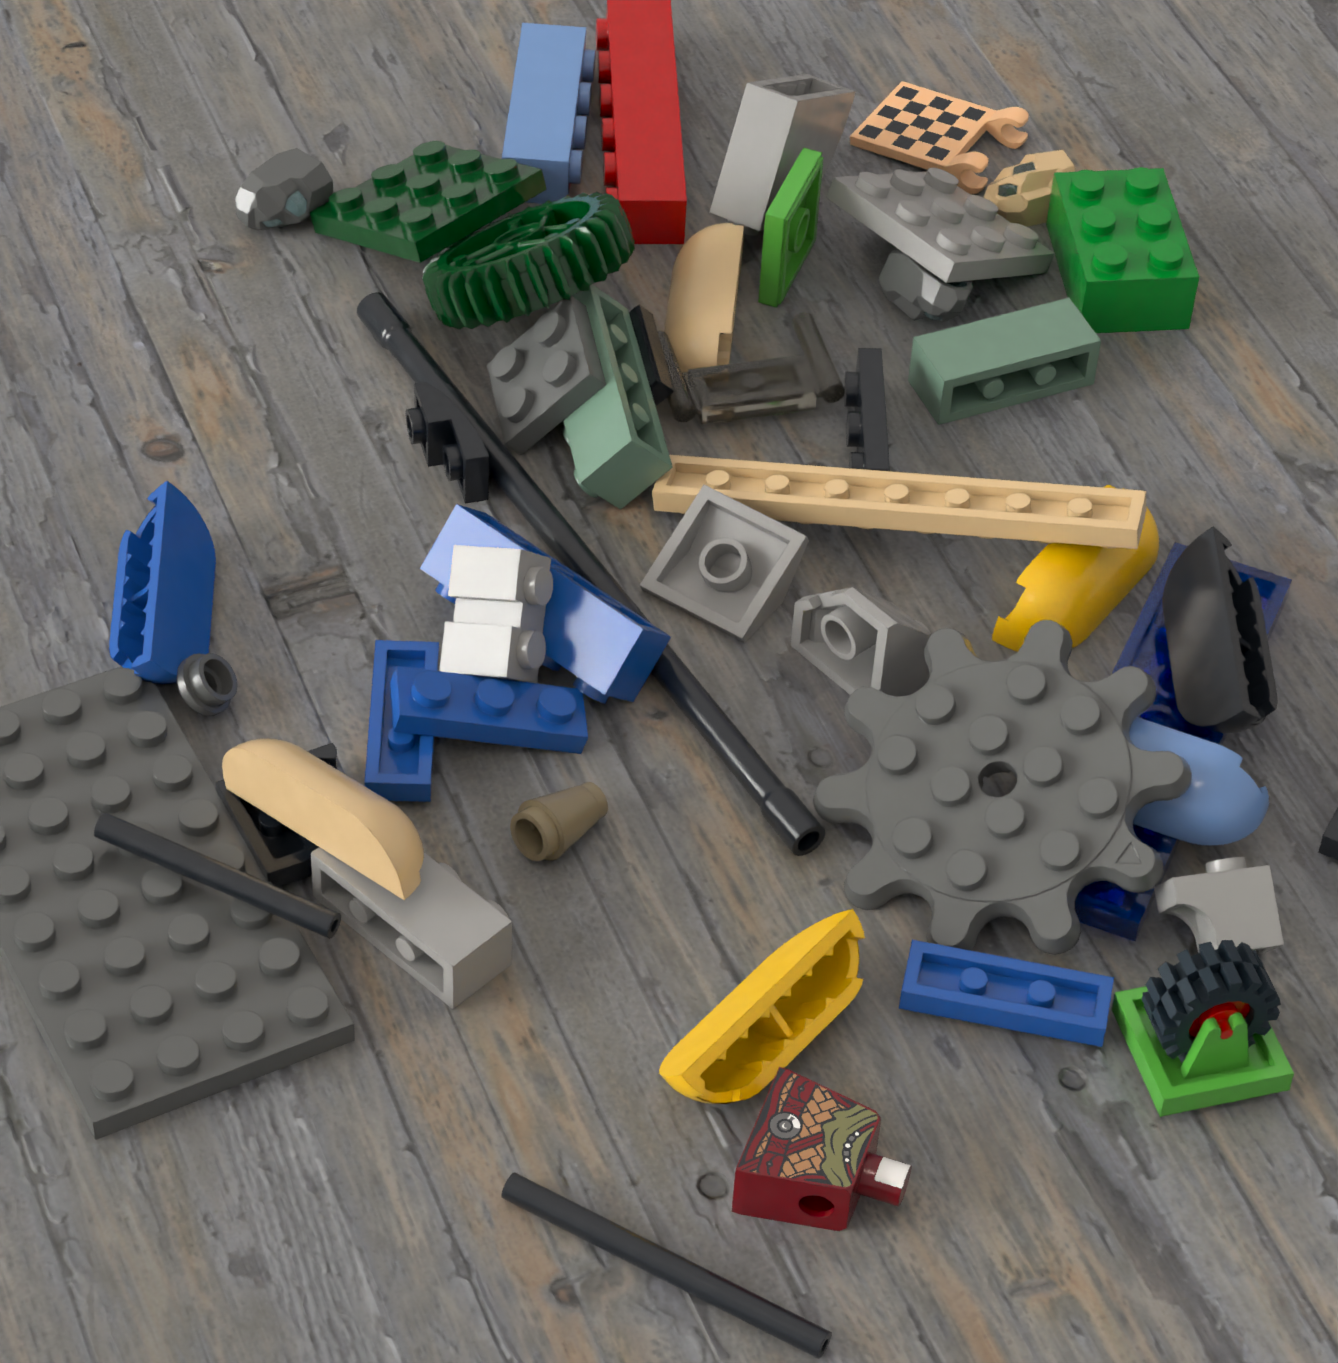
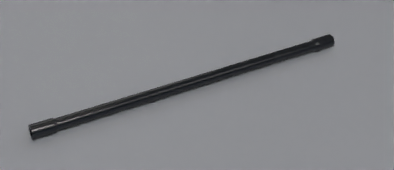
(777, 803)

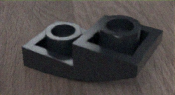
(449, 440)

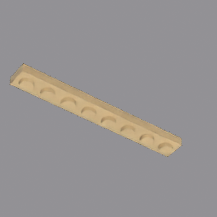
(912, 501)

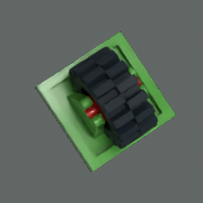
(1205, 1030)

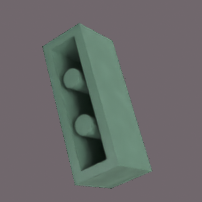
(1003, 360)

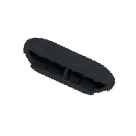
(1217, 640)

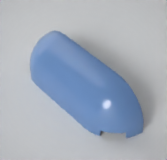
(1222, 797)

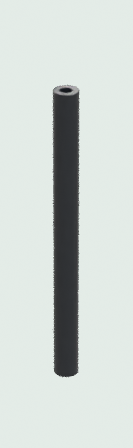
(667, 1265)

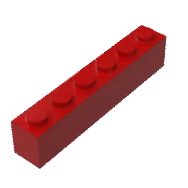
(644, 122)

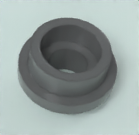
(206, 683)

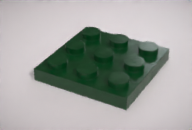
(427, 201)

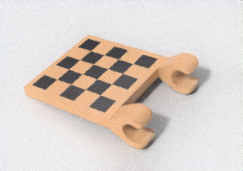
(938, 132)

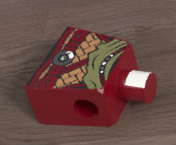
(813, 1158)

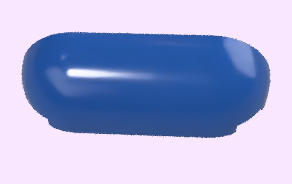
(163, 589)

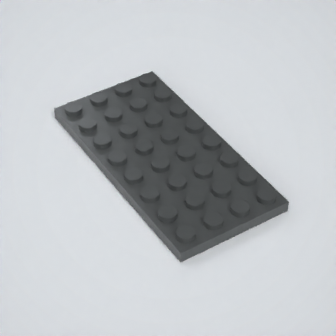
(128, 968)

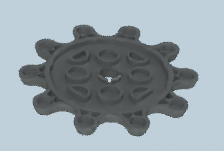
(1011, 852)

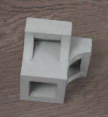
(1225, 904)

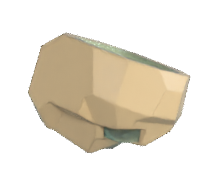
(1025, 189)

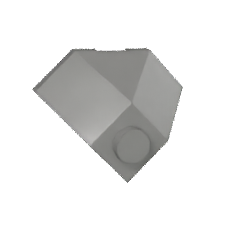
(861, 641)

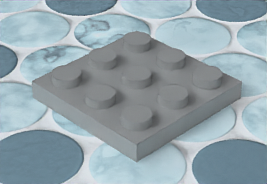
(941, 225)

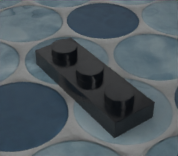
(868, 423)

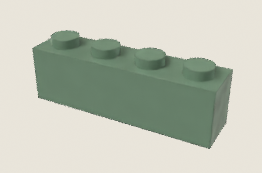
(618, 430)

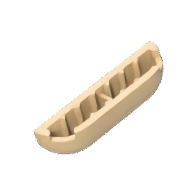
(705, 296)
(328, 810)

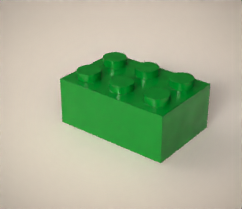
(1122, 249)

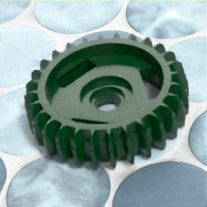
(528, 260)

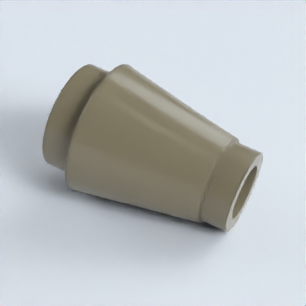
(555, 821)

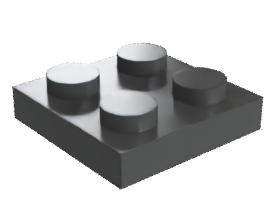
(545, 374)

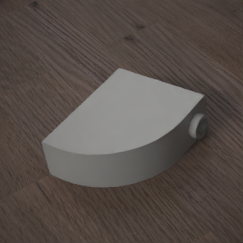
(769, 134)

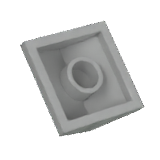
(726, 564)

